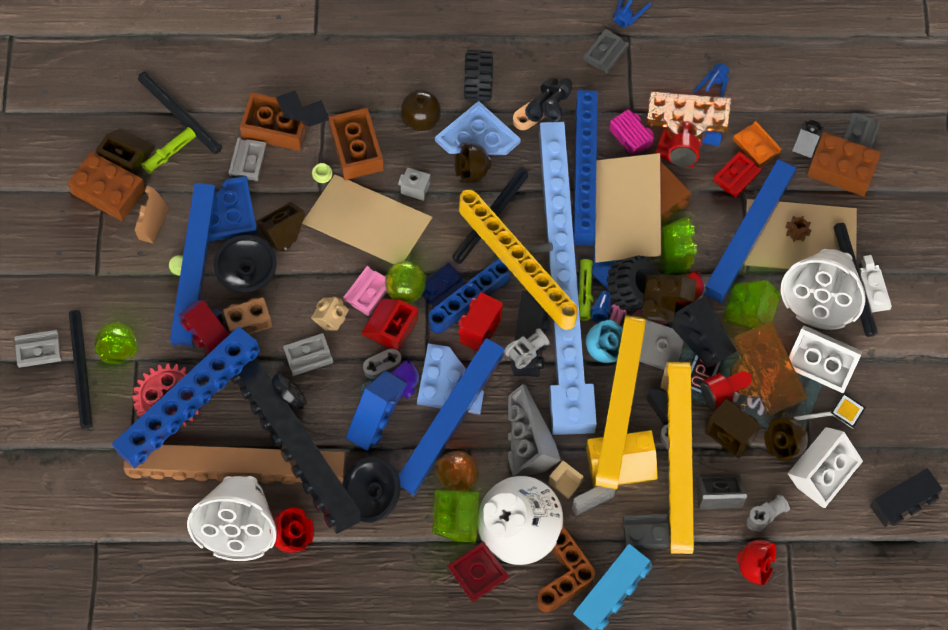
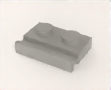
(248, 159)
(37, 348)
(308, 354)
(591, 499)

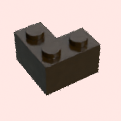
(663, 293)

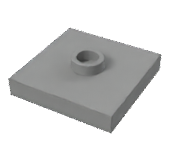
(660, 345)

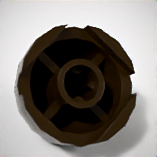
(420, 110)
(472, 163)
(786, 438)

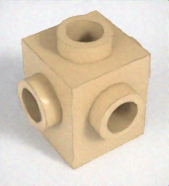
(330, 313)

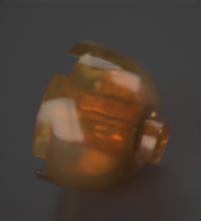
(457, 471)

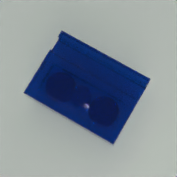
(442, 285)

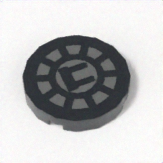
(290, 391)

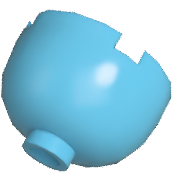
(604, 341)

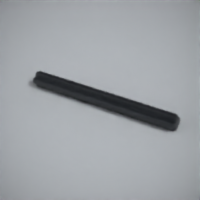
(179, 112)
(497, 207)
(846, 247)
(80, 369)

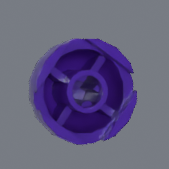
(409, 374)

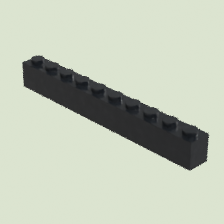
(297, 447)

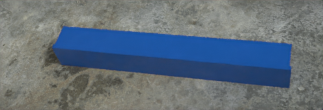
(749, 231)
(194, 258)
(450, 416)

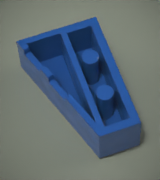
(375, 410)

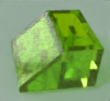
(678, 246)
(752, 304)
(455, 515)

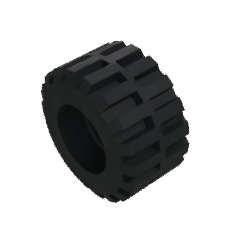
(478, 75)
(628, 281)

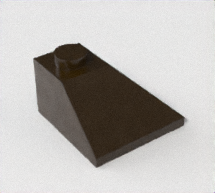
(282, 226)

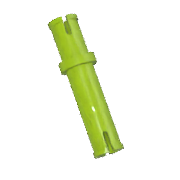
(162, 155)
(585, 269)

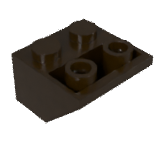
(125, 150)

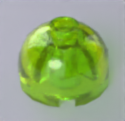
(405, 281)
(115, 343)

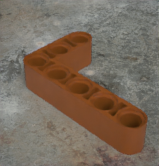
(571, 578)

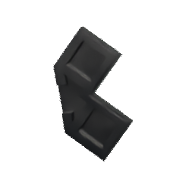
(308, 115)

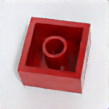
(480, 321)

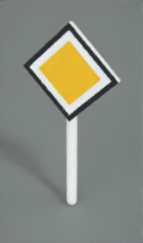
(845, 410)

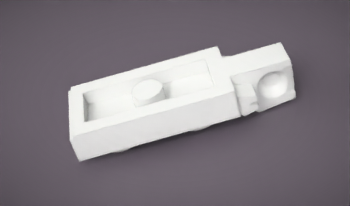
(874, 285)

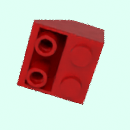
(391, 323)

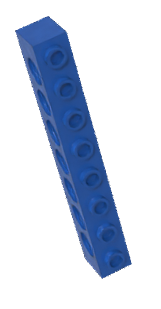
(585, 168)
(174, 399)

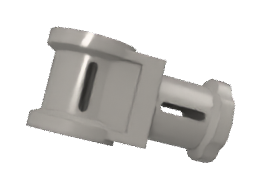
(526, 349)
(766, 513)

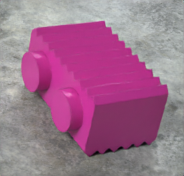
(631, 132)

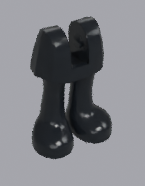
(549, 100)

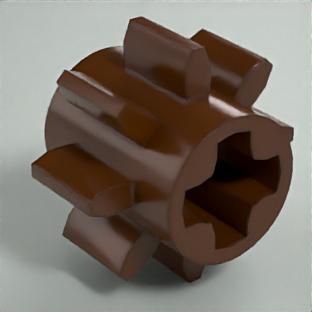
(795, 233)

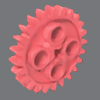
(154, 386)

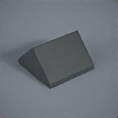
(720, 492)

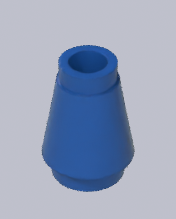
(602, 307)

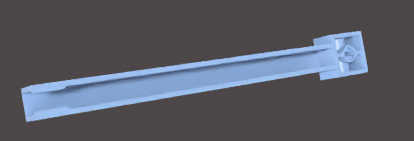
(571, 399)

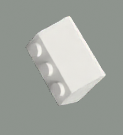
(824, 359)
(825, 466)

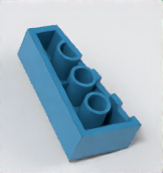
(613, 588)

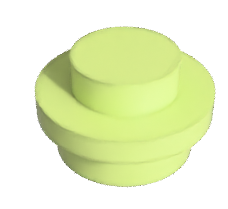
(322, 173)
(175, 264)

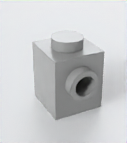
(415, 183)

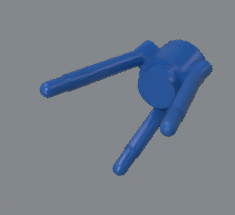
(623, 15)
(717, 76)

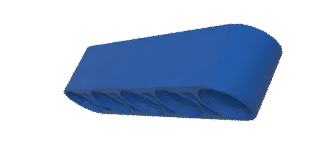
(460, 300)

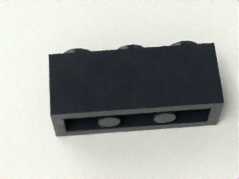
(906, 498)

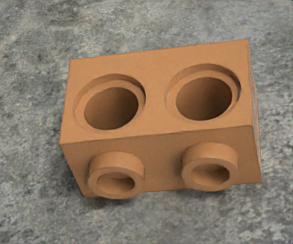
(248, 322)

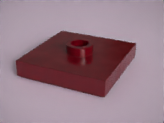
(478, 572)

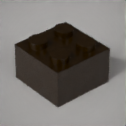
(732, 428)

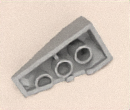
(531, 441)

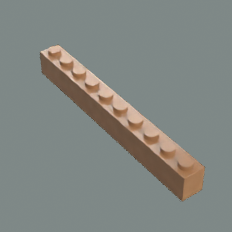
(219, 462)

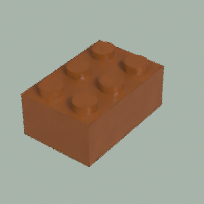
(266, 123)
(356, 143)
(844, 164)
(106, 186)

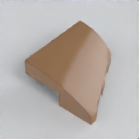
(151, 216)

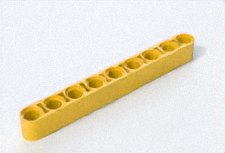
(518, 260)
(621, 402)
(680, 458)

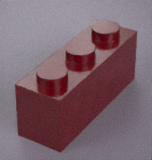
(203, 325)

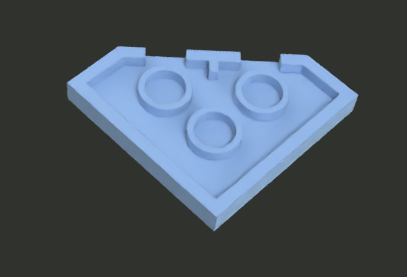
(478, 127)
(440, 376)

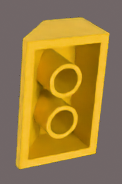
(638, 458)

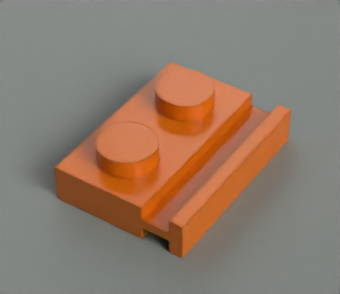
(757, 144)

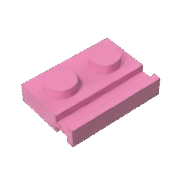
(366, 291)

